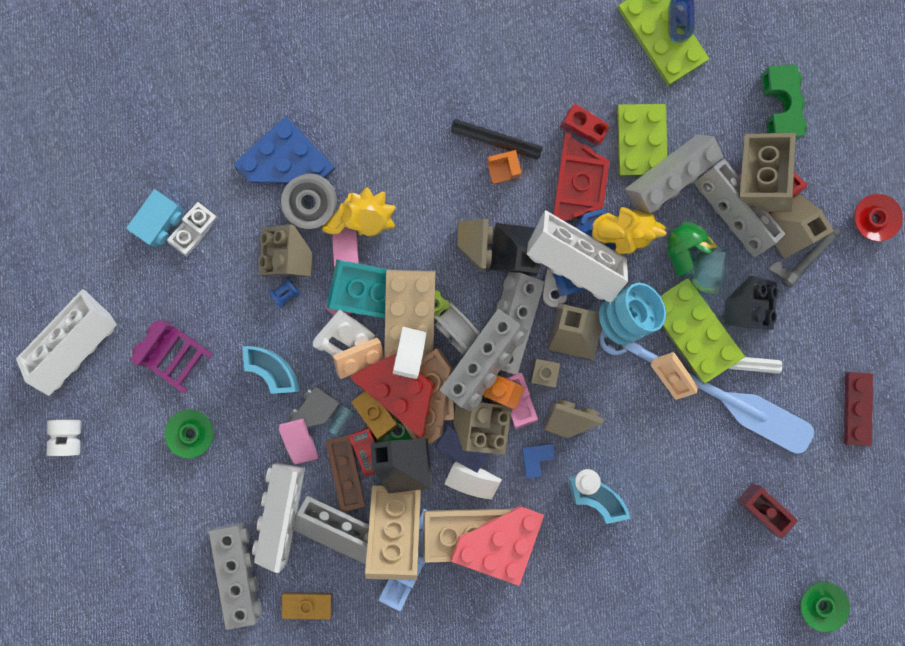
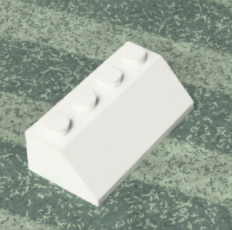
(578, 257)
(65, 343)
(279, 515)

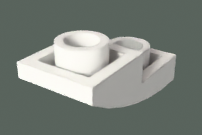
(192, 230)
(409, 353)
(475, 484)

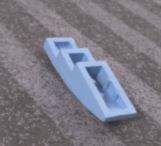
(397, 591)

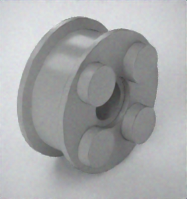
(293, 204)
(457, 325)

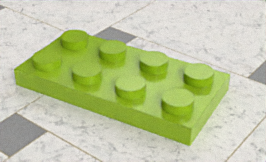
(650, 26)
(698, 332)

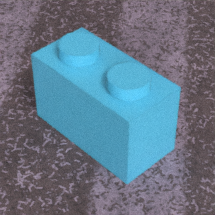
(155, 219)

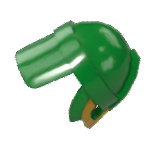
(681, 242)

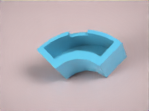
(272, 368)
(604, 500)

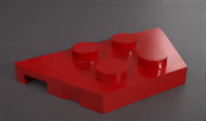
(580, 180)
(402, 396)

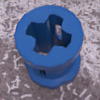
(281, 300)

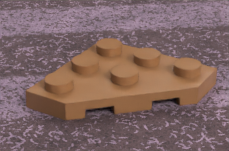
(437, 370)

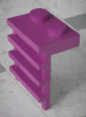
(158, 344)

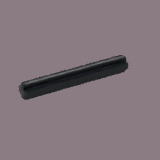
(496, 139)

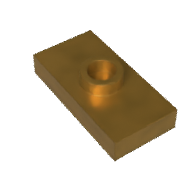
(374, 415)
(306, 605)

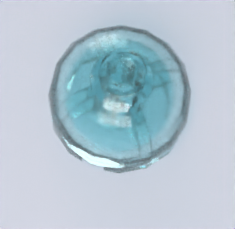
(709, 271)

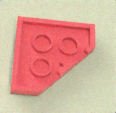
(500, 545)

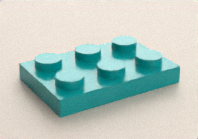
(358, 289)

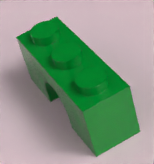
(785, 85)

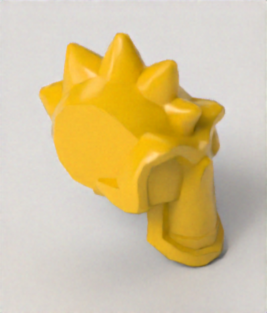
(362, 213)
(628, 230)

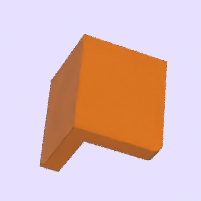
(504, 167)

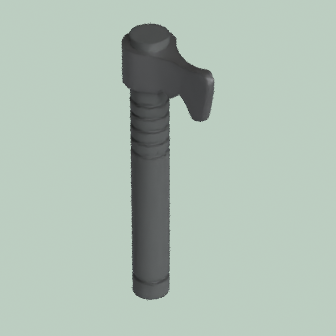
(790, 278)

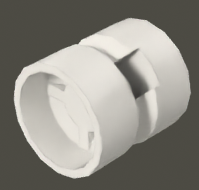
(63, 428)

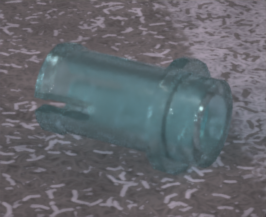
(340, 421)

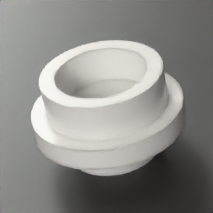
(587, 481)

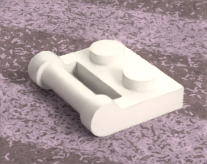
(343, 329)

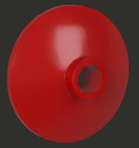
(888, 217)

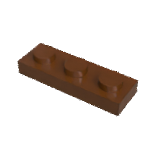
(345, 473)

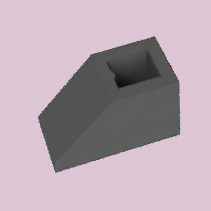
(317, 408)

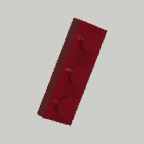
(858, 409)

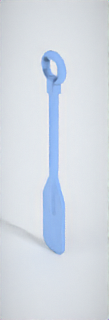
(747, 409)

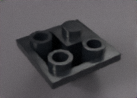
(510, 250)
(752, 304)
(402, 465)

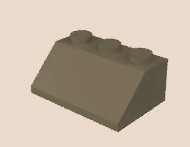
(768, 171)

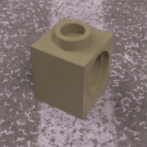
(544, 373)

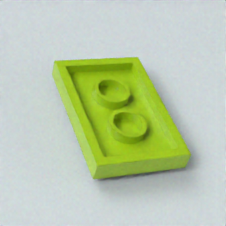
(640, 138)

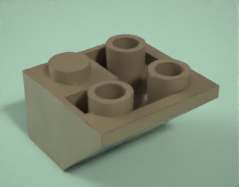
(801, 226)
(473, 241)
(284, 253)
(575, 331)
(567, 421)
(483, 427)

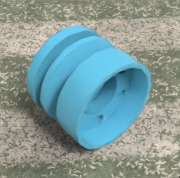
(632, 314)

